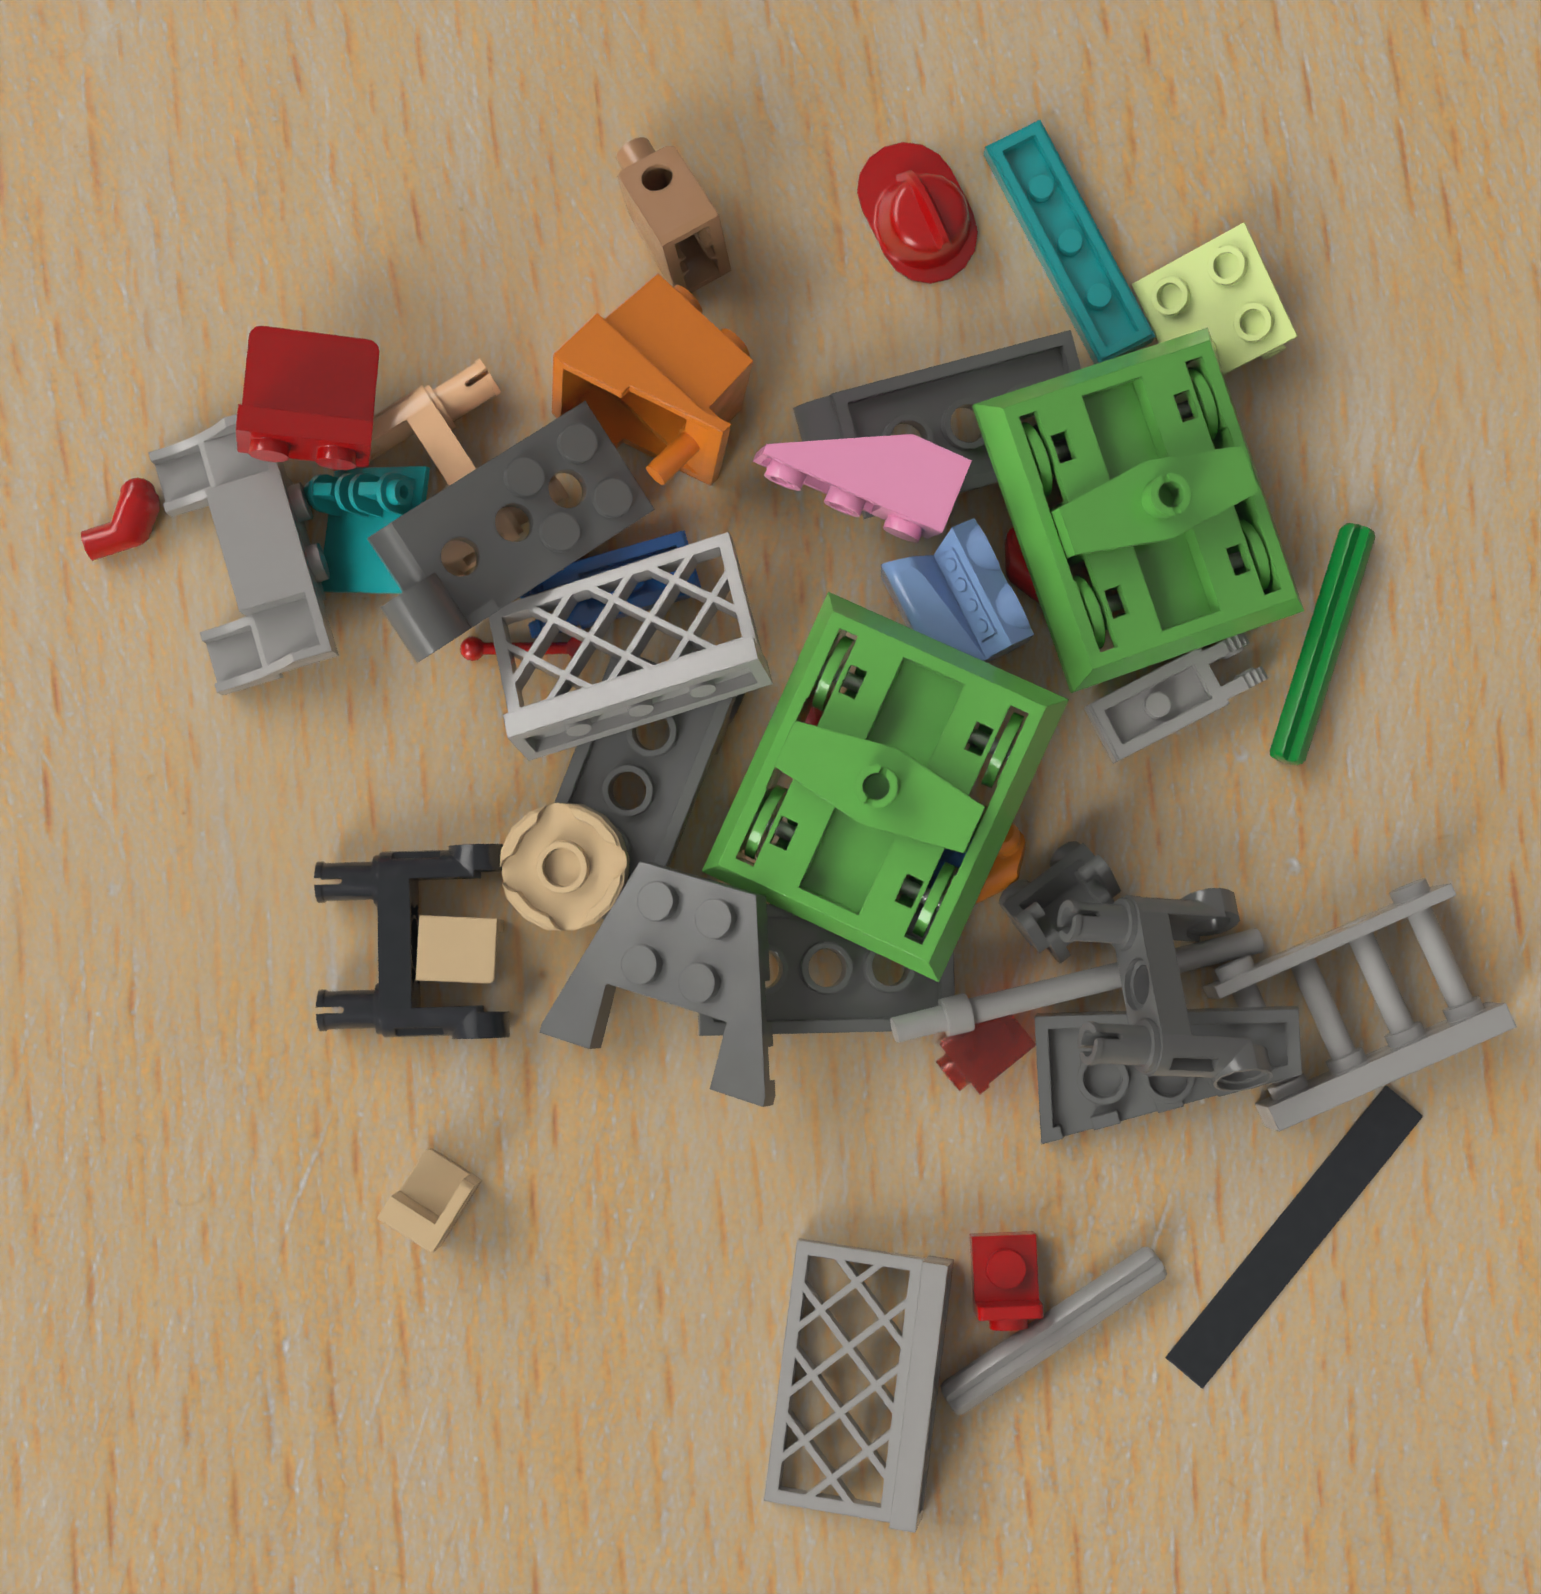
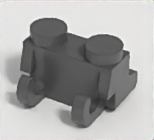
(1072, 876)

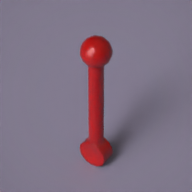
(474, 648)

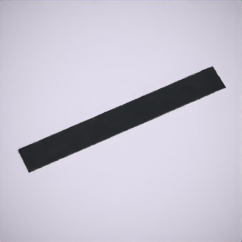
(1294, 1237)

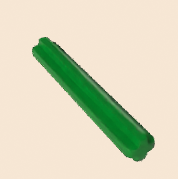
(1322, 644)

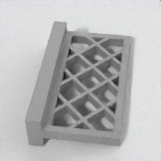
(626, 696)
(915, 1389)

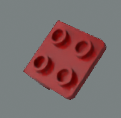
(308, 398)

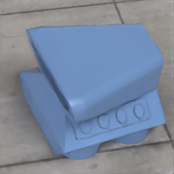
(959, 596)

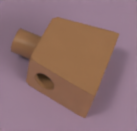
(672, 214)

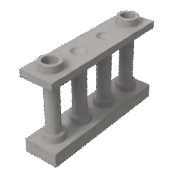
(1409, 1044)

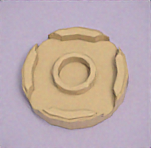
(564, 866)

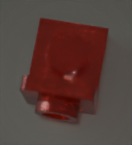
(984, 1053)

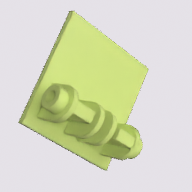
(1220, 289)

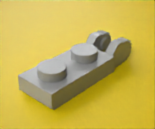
(1168, 699)

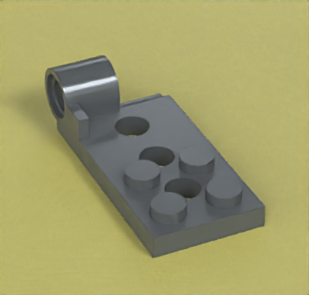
(933, 394)
(443, 606)
(669, 773)
(853, 1002)

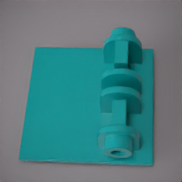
(357, 507)

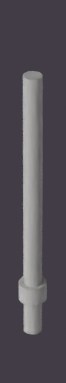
(960, 1014)

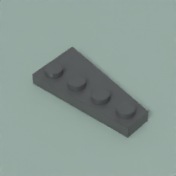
(1102, 1095)

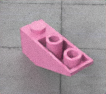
(888, 476)

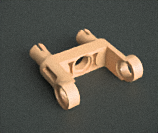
(432, 418)

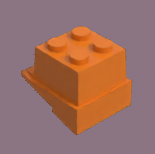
(657, 380)

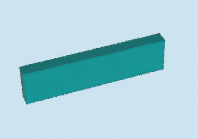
(1068, 243)

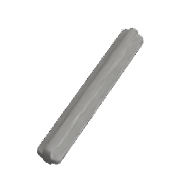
(1054, 1331)

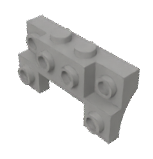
(265, 552)

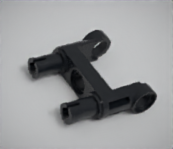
(396, 1001)

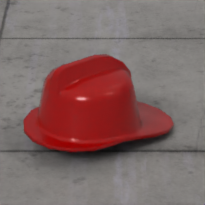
(917, 212)

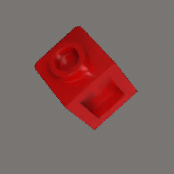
(1005, 1279)

